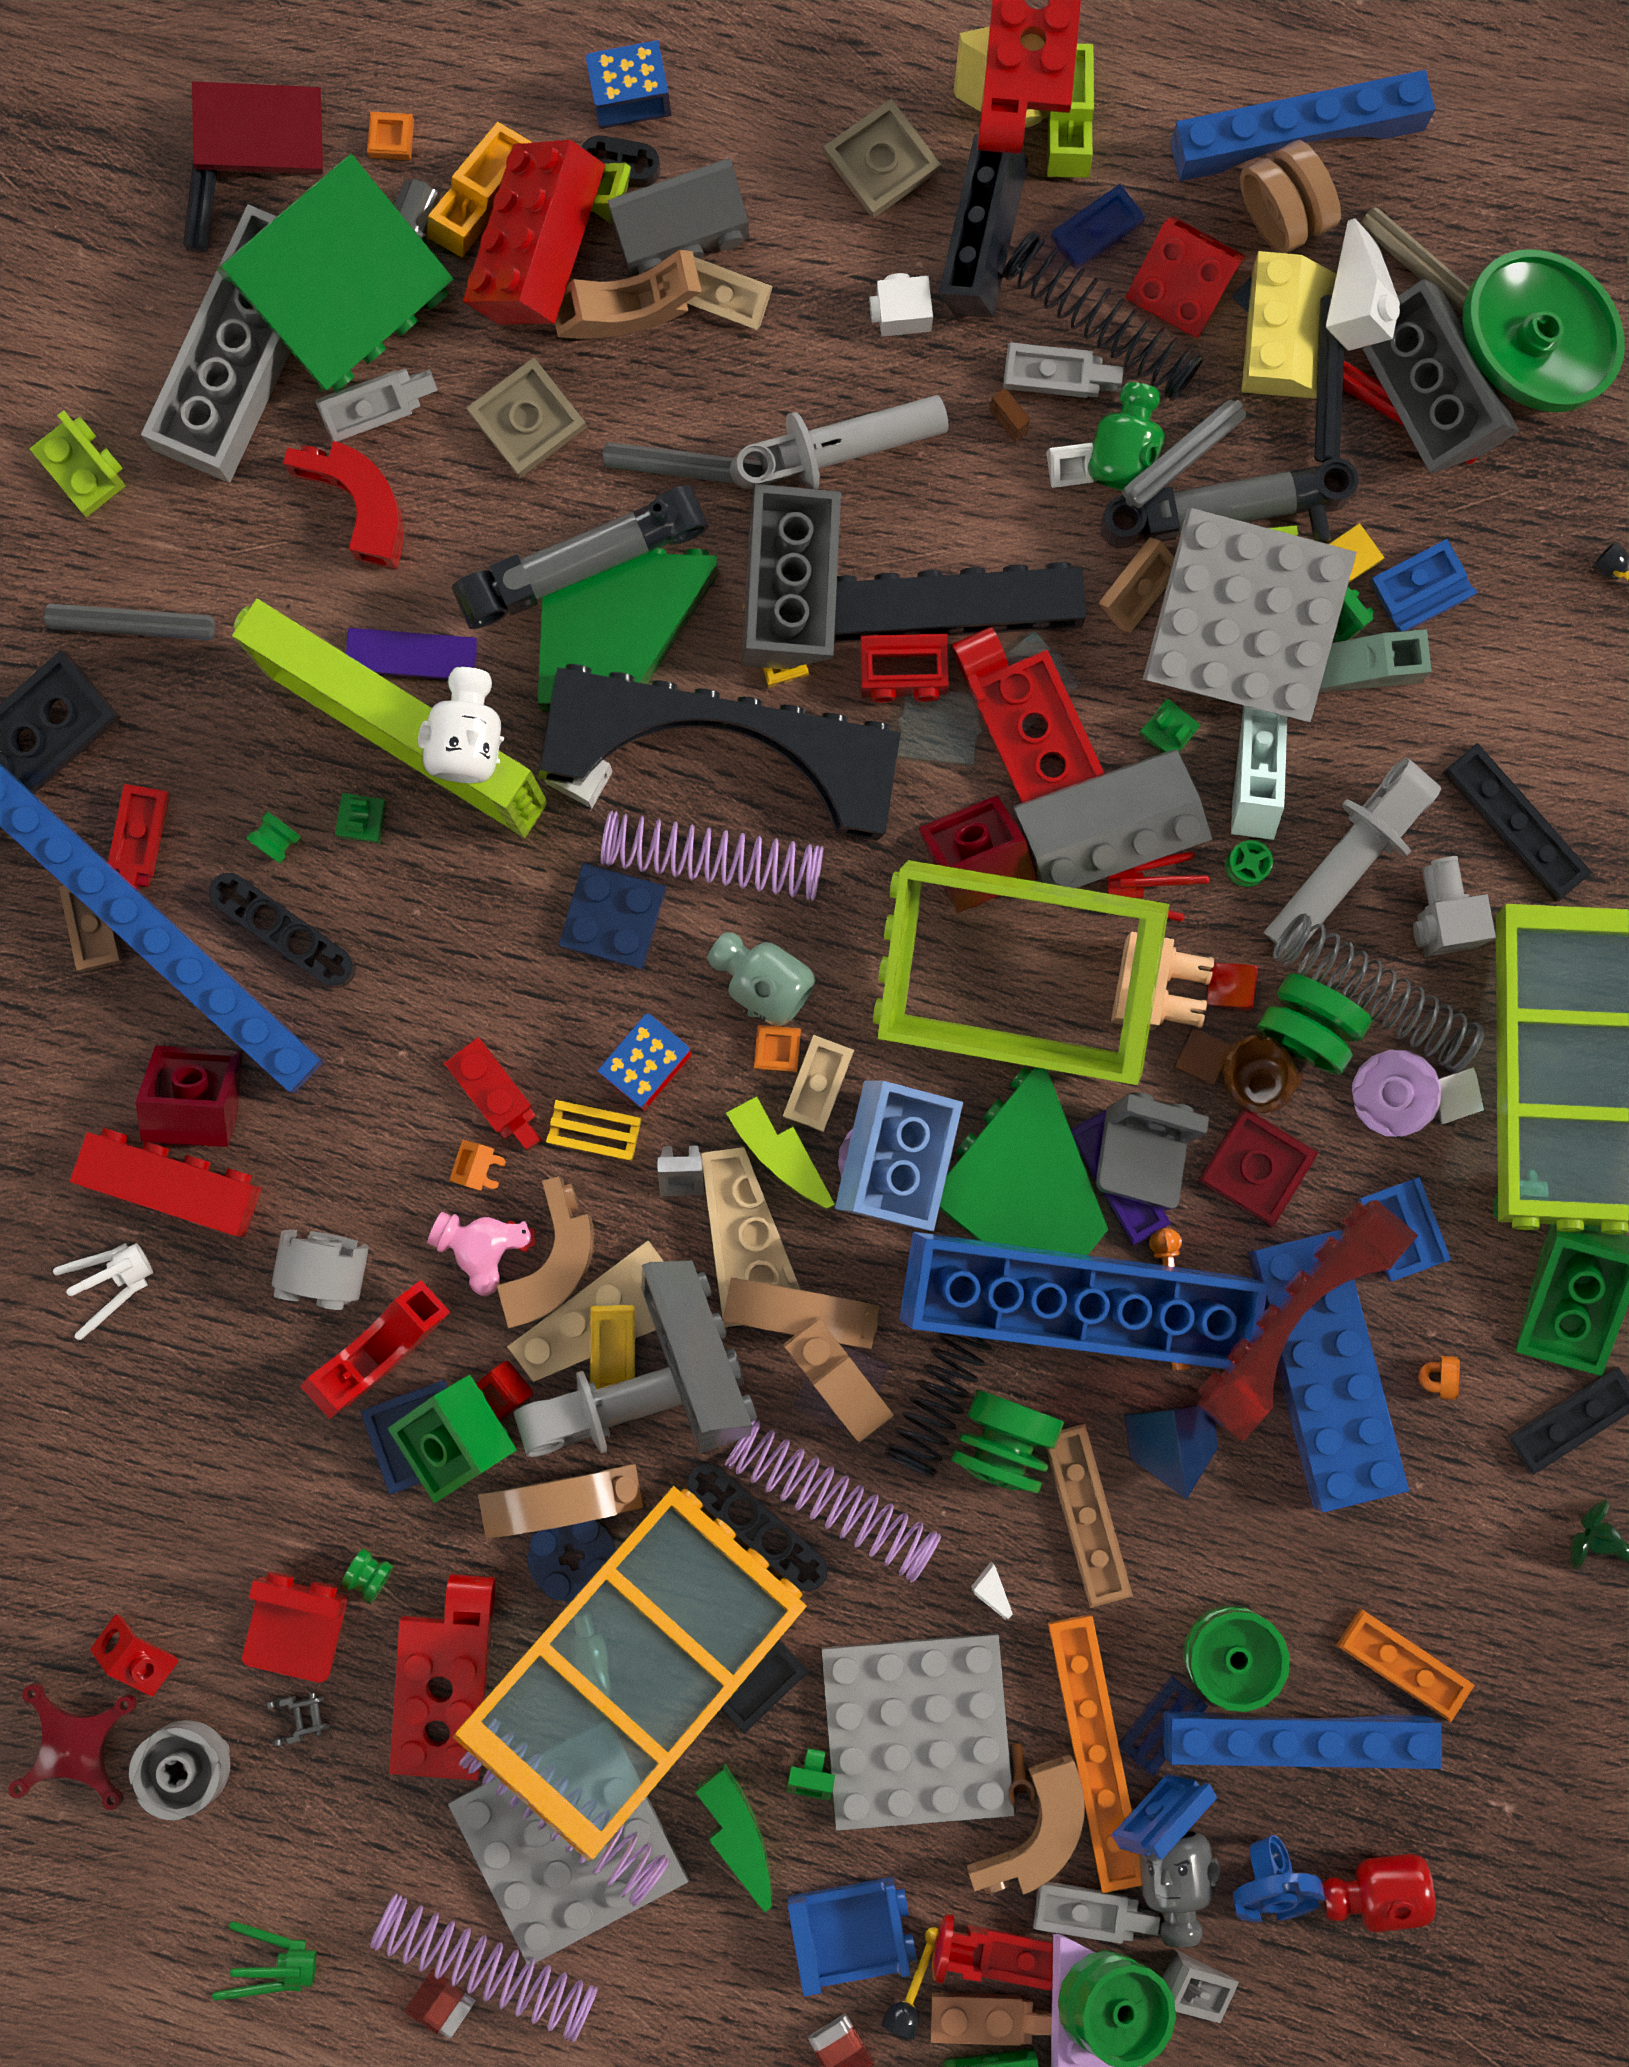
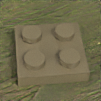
(882, 158)
(526, 417)

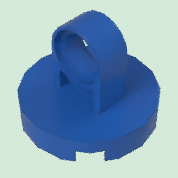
(1275, 1885)

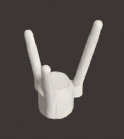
(127, 1266)

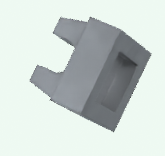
(680, 1174)

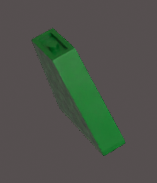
(622, 616)
(1025, 1175)

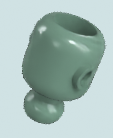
(764, 978)

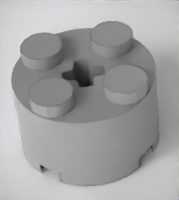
(319, 1268)
(156, 1779)

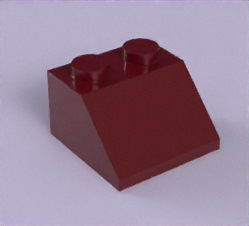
(980, 841)
(189, 1096)

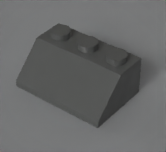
(681, 213)

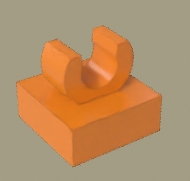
(473, 1164)

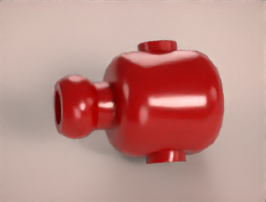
(1386, 1891)

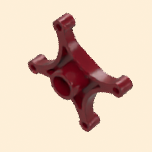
(72, 1746)

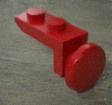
(992, 1955)

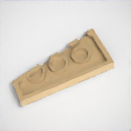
(742, 1225)
(565, 1334)

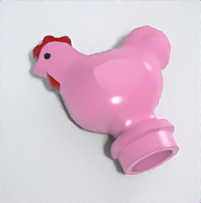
(480, 1246)

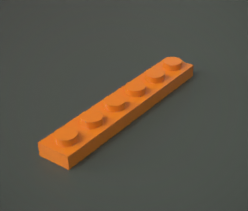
(1095, 1748)

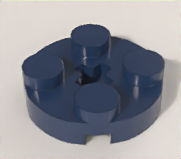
(562, 1581)

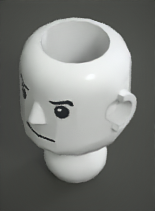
(462, 733)

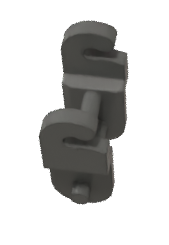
(313, 1704)

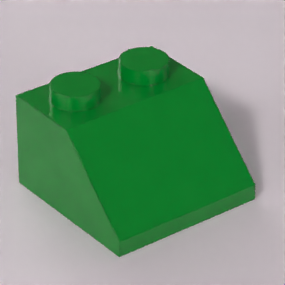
(452, 1438)

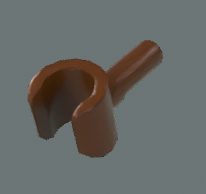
(1020, 1782)

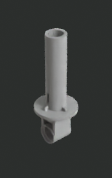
(804, 451)
(1376, 827)
(591, 1412)

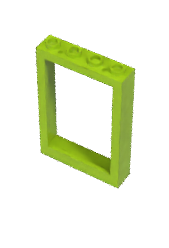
(895, 972)

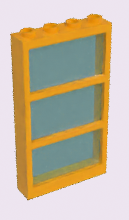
(631, 1672)

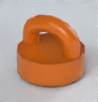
(1449, 1377)

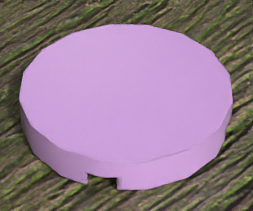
(1396, 1093)

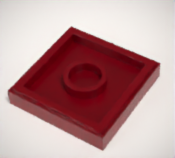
(1257, 1167)

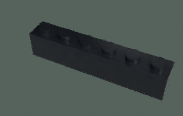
(960, 603)

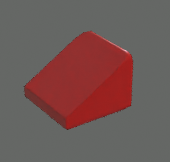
(1232, 986)
(504, 1389)

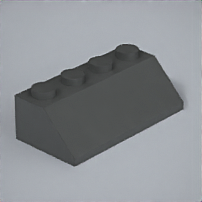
(1437, 384)
(790, 577)
(1113, 822)
(696, 1353)

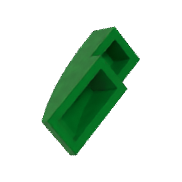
(738, 1835)

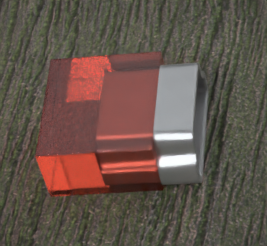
(439, 2005)
(840, 2045)

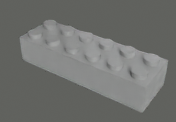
(219, 375)

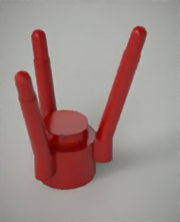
(1132, 881)

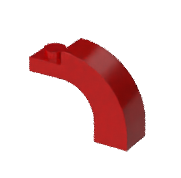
(379, 520)
(376, 1350)

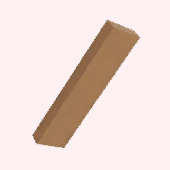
(1088, 1518)

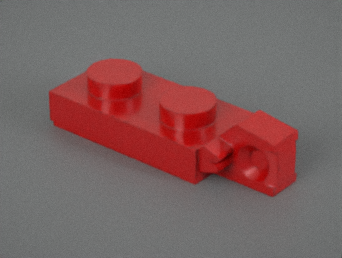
(138, 833)
(494, 1092)

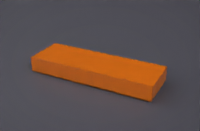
(1405, 1665)

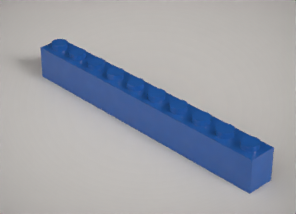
(154, 936)

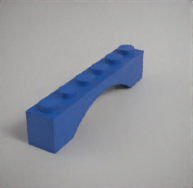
(1365, 109)
(1303, 1742)

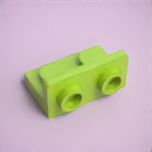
(77, 466)

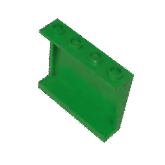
(338, 274)

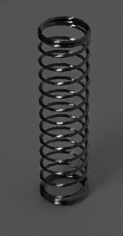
(1018, 264)
(894, 1451)

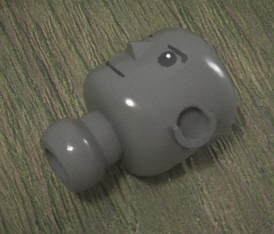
(1180, 1887)

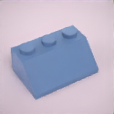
(898, 1155)

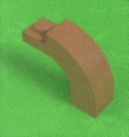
(629, 304)
(563, 1272)
(792, 1310)
(838, 1380)
(560, 1502)
(1052, 1839)

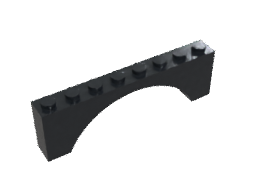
(842, 760)

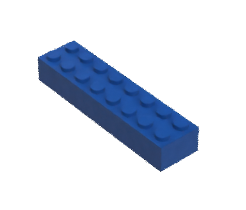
(1078, 1301)

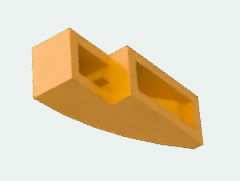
(469, 202)

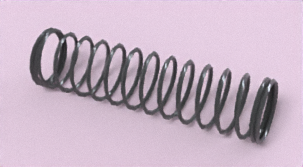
(1460, 1035)

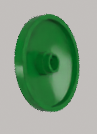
(1543, 330)

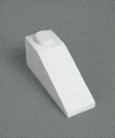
(1363, 295)

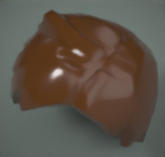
(1261, 1074)

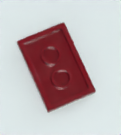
(257, 128)

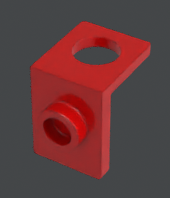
(133, 1658)

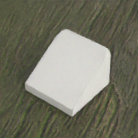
(1459, 1096)
(990, 1590)

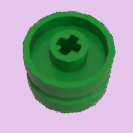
(1315, 1023)
(1259, 1643)
(1117, 2009)

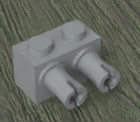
(1453, 918)

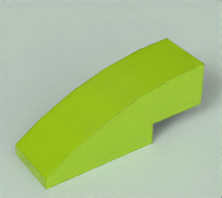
(1071, 133)
(779, 1153)

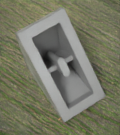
(1198, 1987)

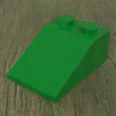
(1577, 1299)

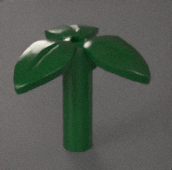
(1599, 1537)

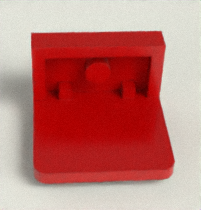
(294, 1627)

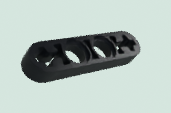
(284, 928)
(761, 1522)

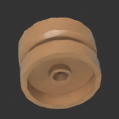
(1290, 197)

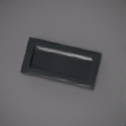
(764, 1686)

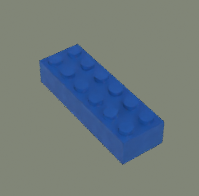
(1332, 1386)

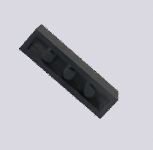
(982, 231)

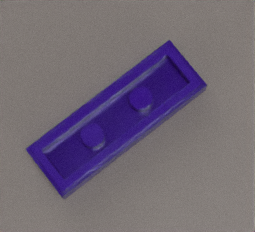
(411, 653)
(1134, 1217)

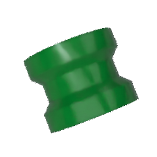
(273, 837)
(1256, 859)
(366, 1576)

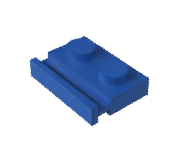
(1423, 587)
(1412, 1207)
(1164, 1816)

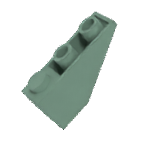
(1378, 661)

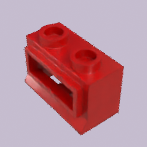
(888, 687)

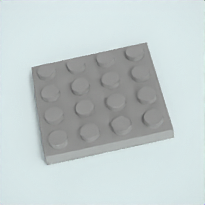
(1249, 615)
(917, 1731)
(541, 1886)

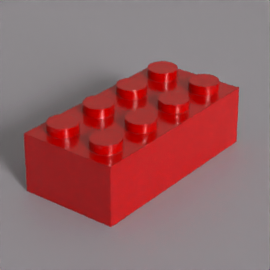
(534, 232)

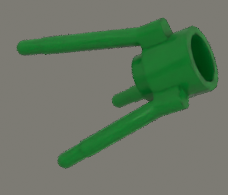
(292, 1972)

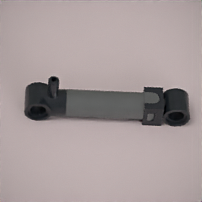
(1240, 500)
(518, 583)

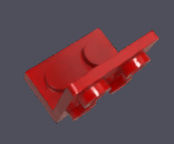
(1184, 276)

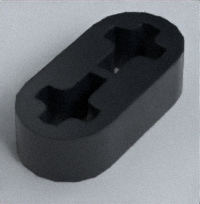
(628, 152)

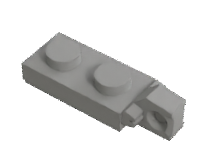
(1059, 371)
(373, 402)
(1091, 1913)

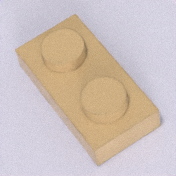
(731, 294)
(818, 1083)

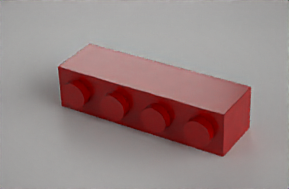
(166, 1184)

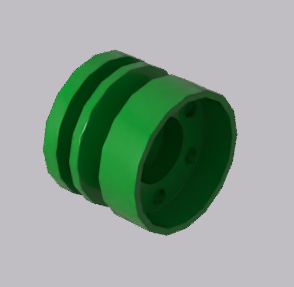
(1007, 1442)

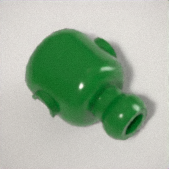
(1127, 440)

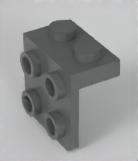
(1146, 1149)

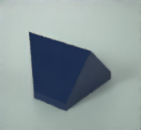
(1172, 1444)

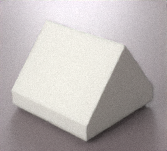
(1069, 465)

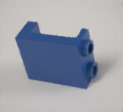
(850, 1933)

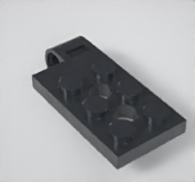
(55, 743)

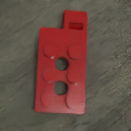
(1026, 78)
(1011, 695)
(446, 1649)

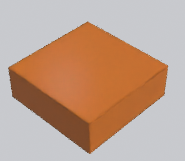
(390, 135)
(777, 1048)

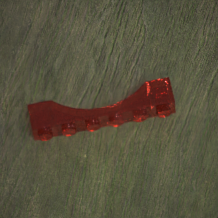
(1245, 1389)

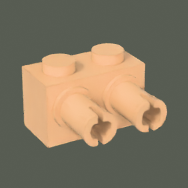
(1172, 965)

